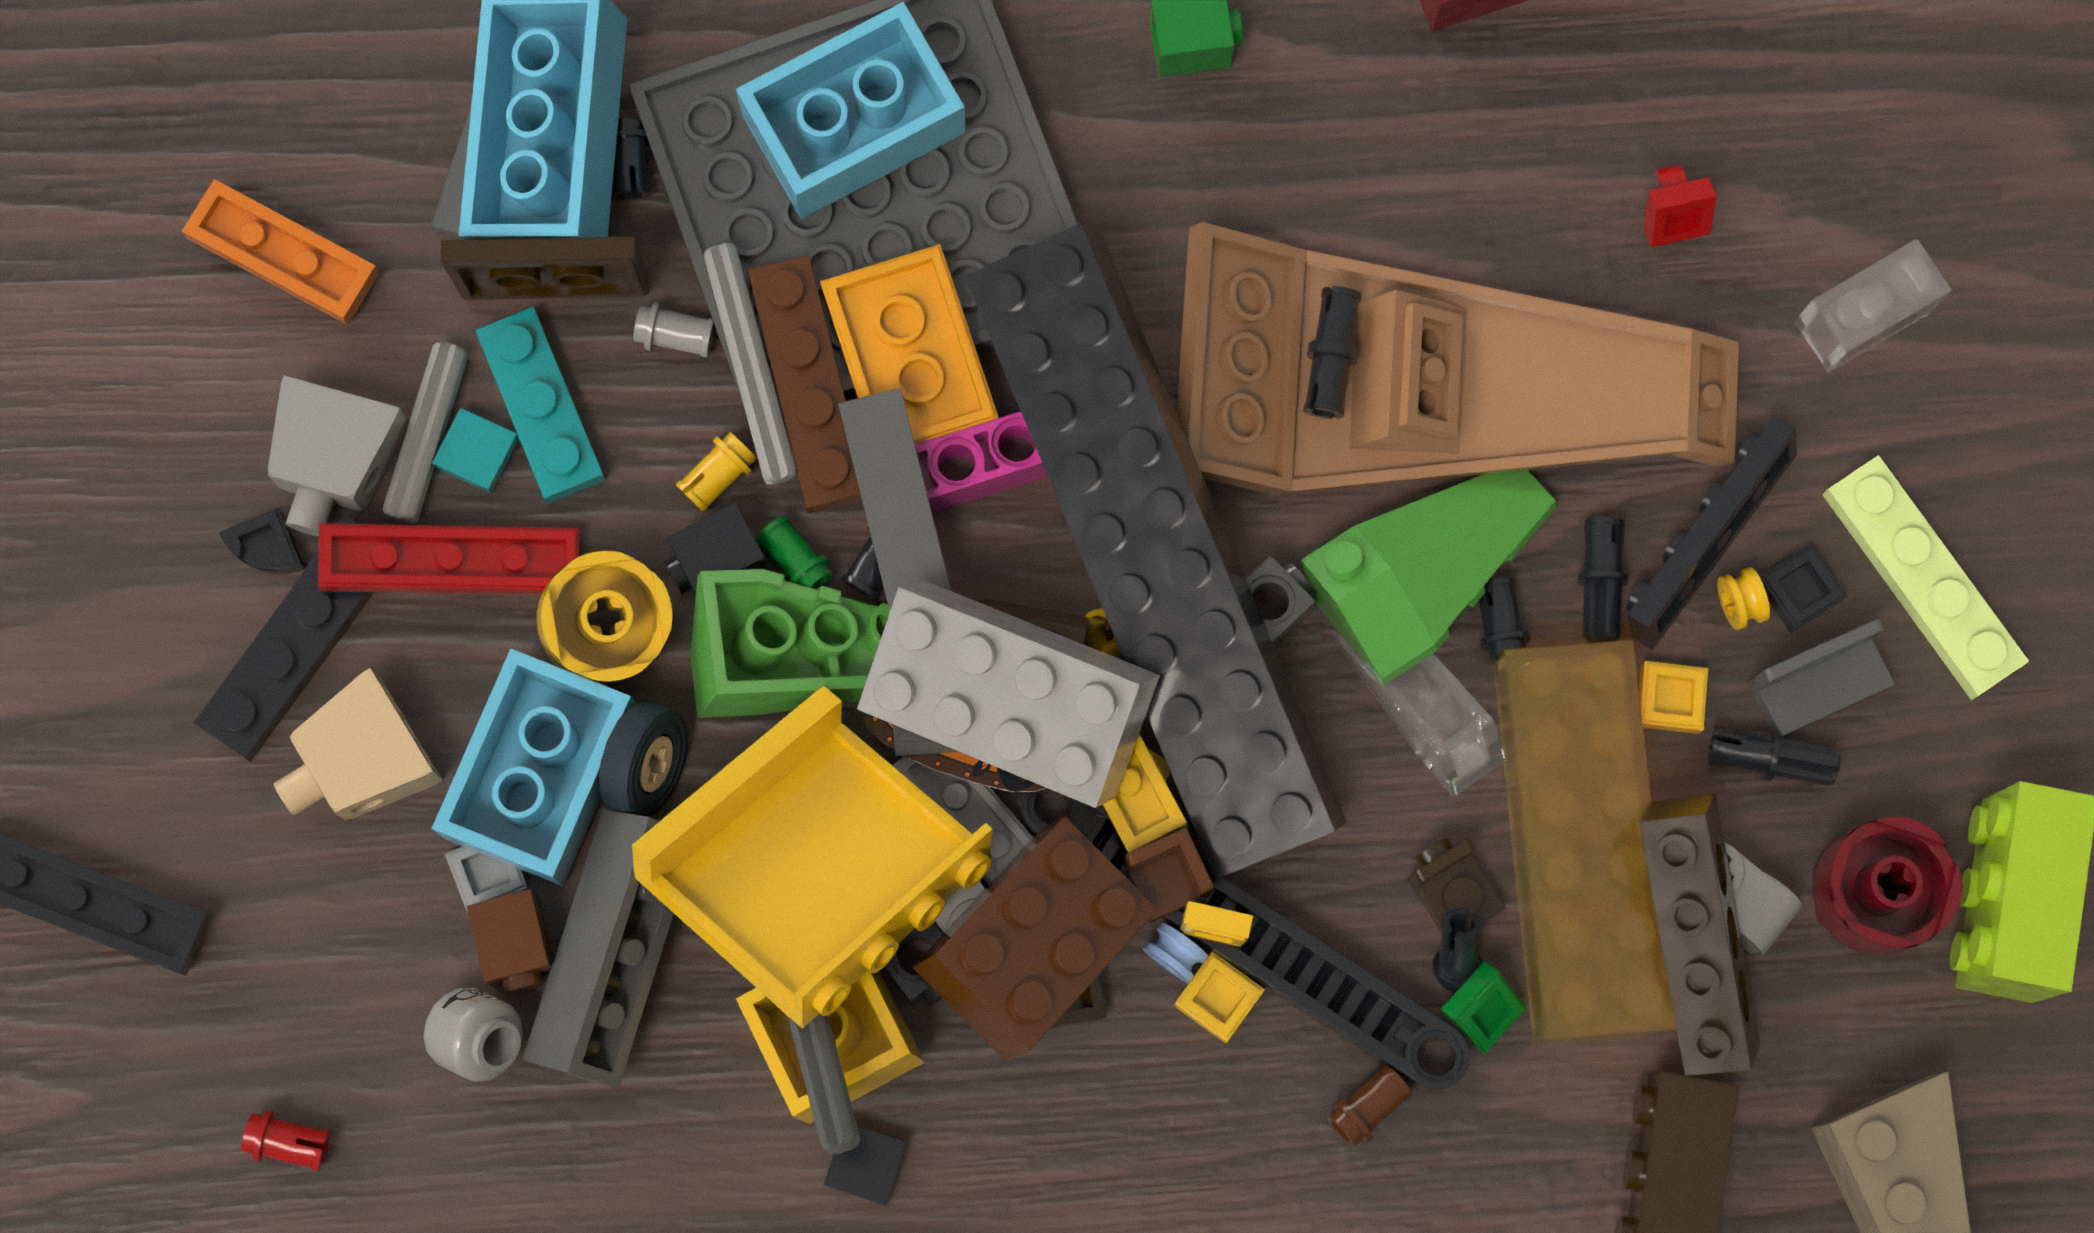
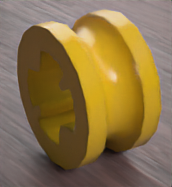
(1743, 598)

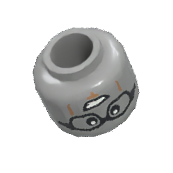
(473, 1034)

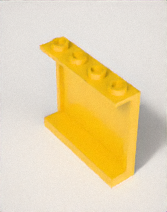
(809, 860)

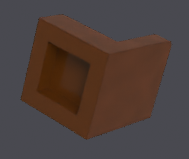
(1169, 873)

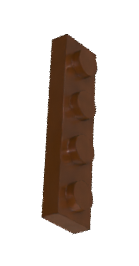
(806, 381)

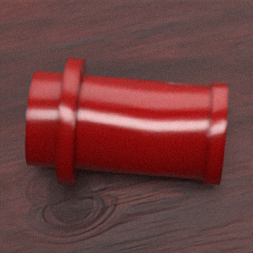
(284, 1141)

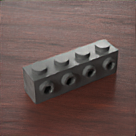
(602, 961)

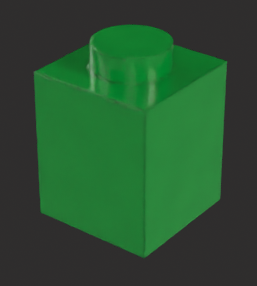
(1193, 35)

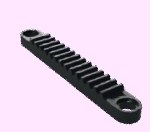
(1300, 968)

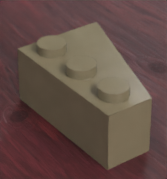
(1900, 1160)

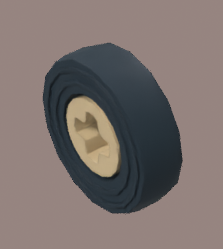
(643, 759)

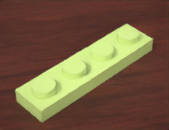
(1925, 577)

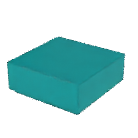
(476, 451)

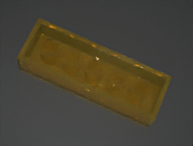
(1577, 842)

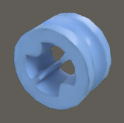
(1175, 952)

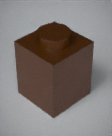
(512, 941)

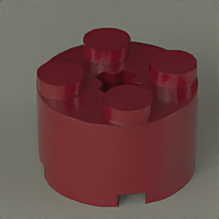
(1918, 870)

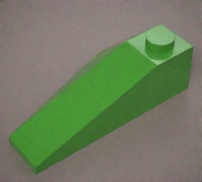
(1414, 570)
(774, 643)

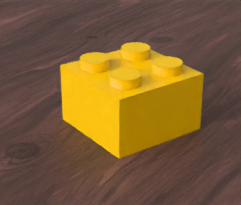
(867, 1034)

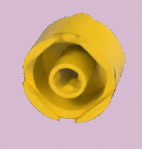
(625, 588)

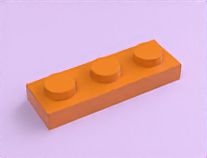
(281, 252)

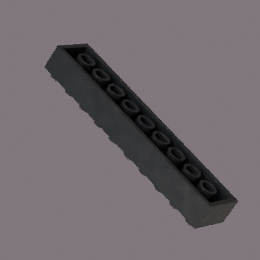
(1156, 548)

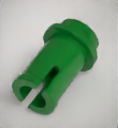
(794, 554)

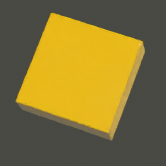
(1673, 697)
(1216, 924)
(1219, 997)

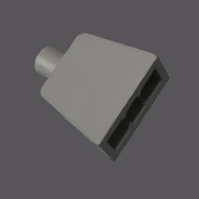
(330, 450)

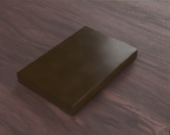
(545, 268)

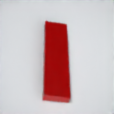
(442, 558)

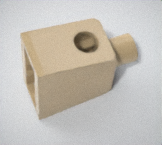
(357, 753)

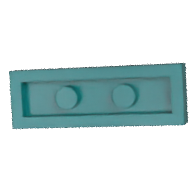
(540, 405)

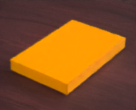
(909, 332)

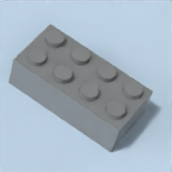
(1008, 692)

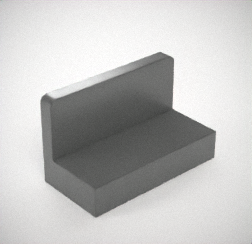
(1822, 680)

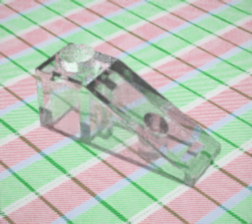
(1437, 720)

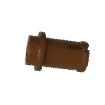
(1368, 1106)

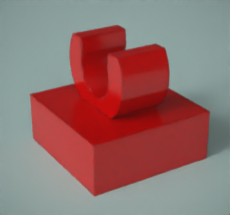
(1678, 207)

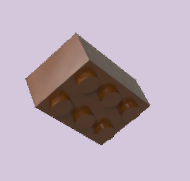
(1035, 939)

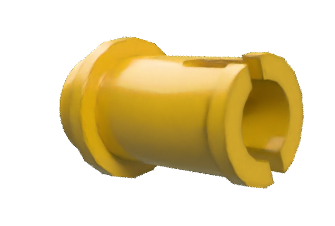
(716, 471)

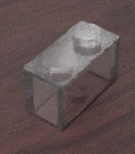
(1872, 305)

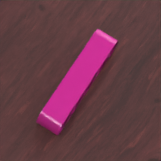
(981, 448)

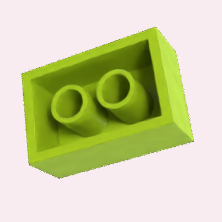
(2024, 893)

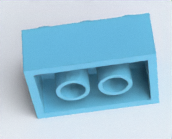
(852, 110)
(532, 768)

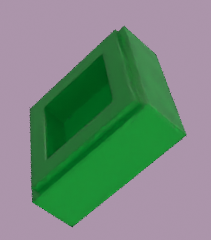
(1484, 1008)

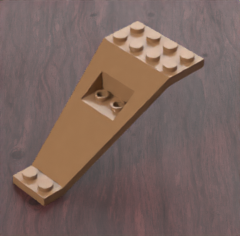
(1498, 381)

